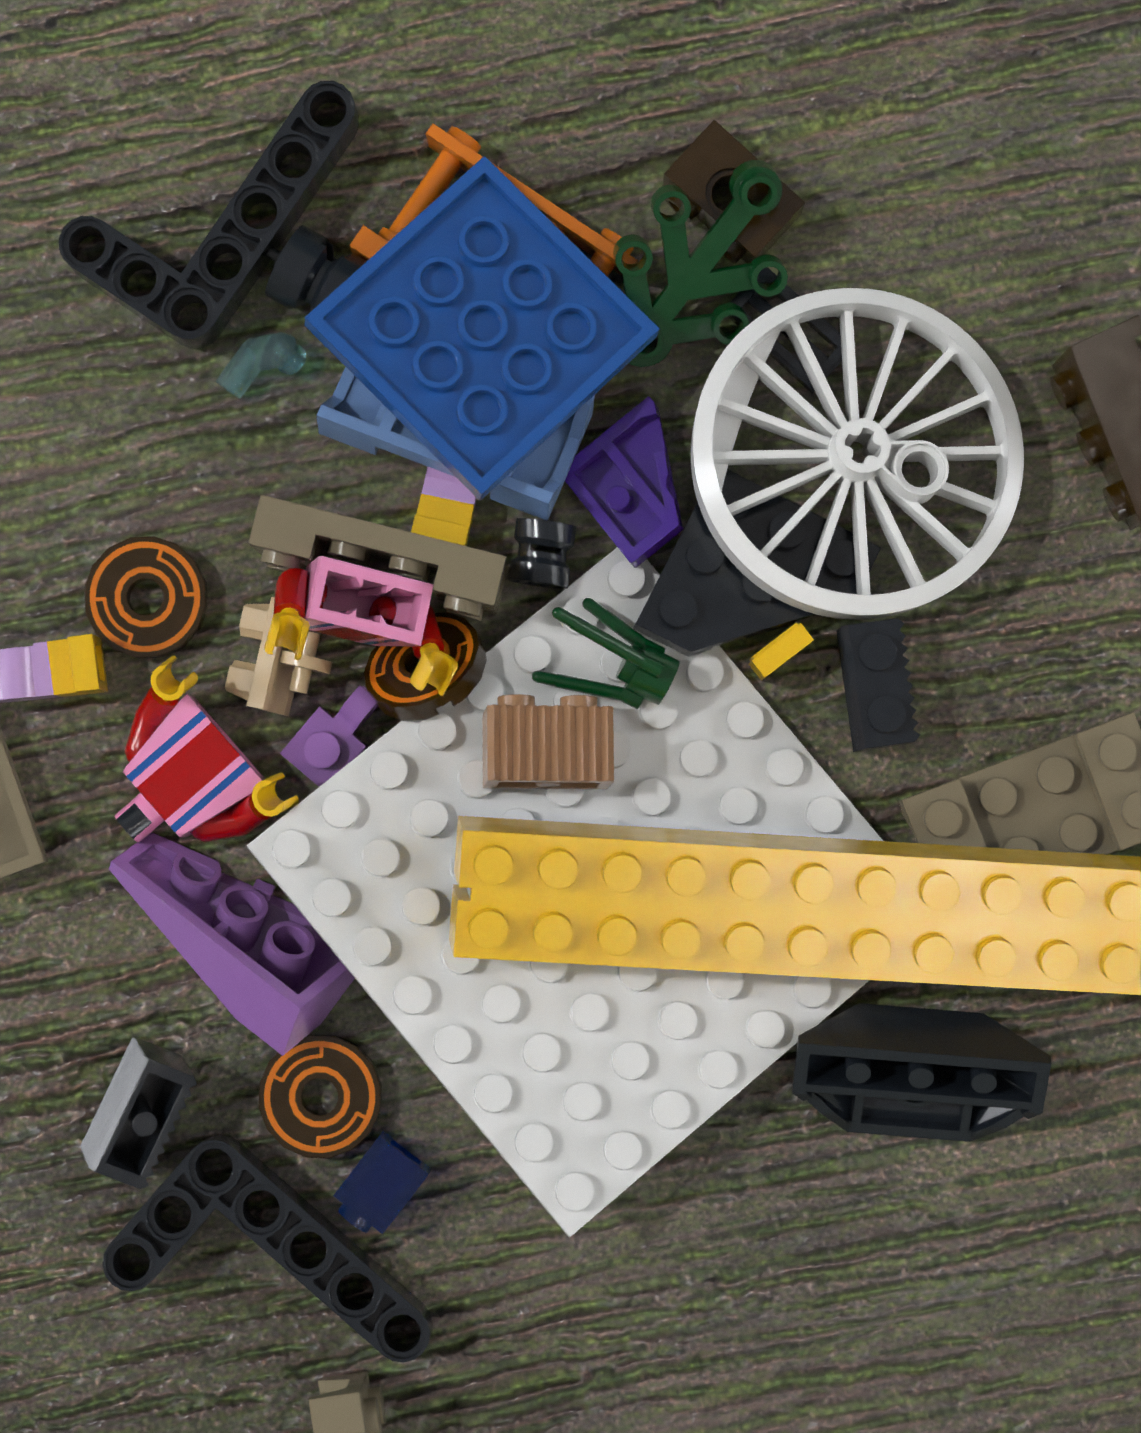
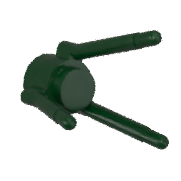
(644, 664)

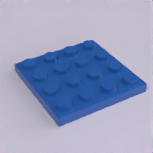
(481, 327)

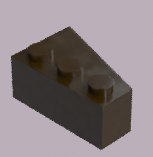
(1104, 390)

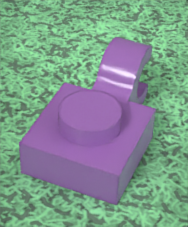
(330, 742)

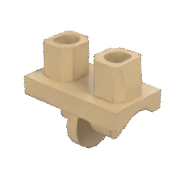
(274, 677)

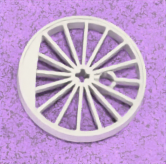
(725, 406)

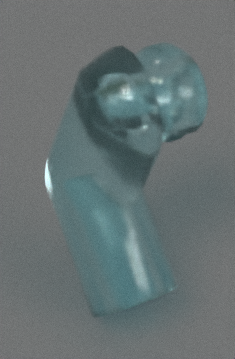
(261, 354)

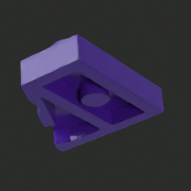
(630, 483)

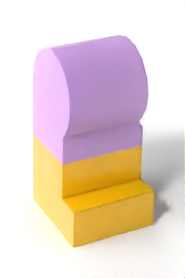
(444, 508)
(53, 669)

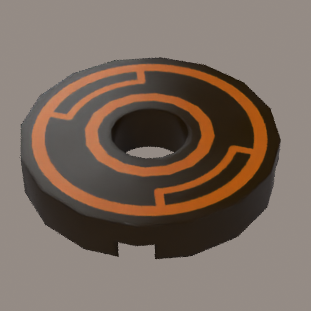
(110, 589)
(392, 666)
(312, 1132)

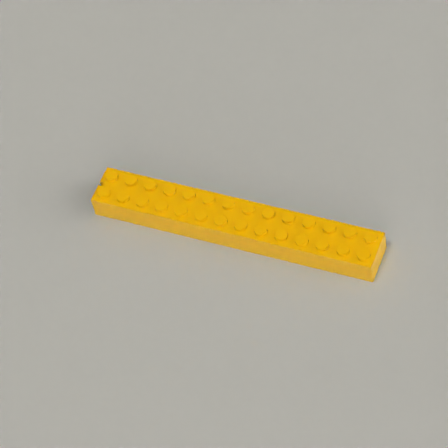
(795, 906)

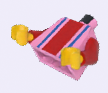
(362, 608)
(191, 770)

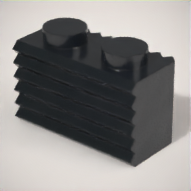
(877, 684)
(137, 1113)

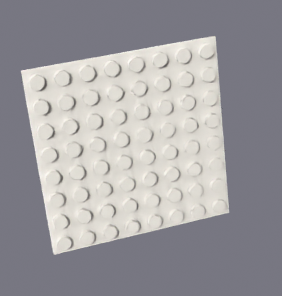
(564, 1064)

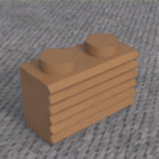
(548, 744)

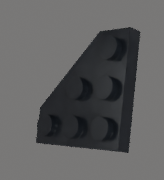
(709, 602)

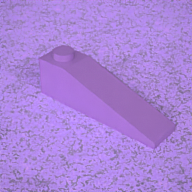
(238, 939)

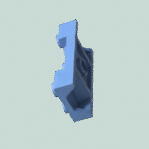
(532, 487)

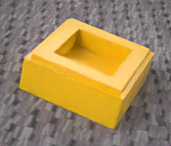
(780, 650)

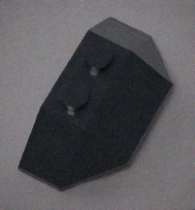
(919, 1072)

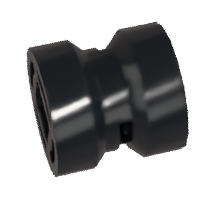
(540, 567)

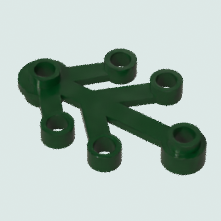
(693, 274)

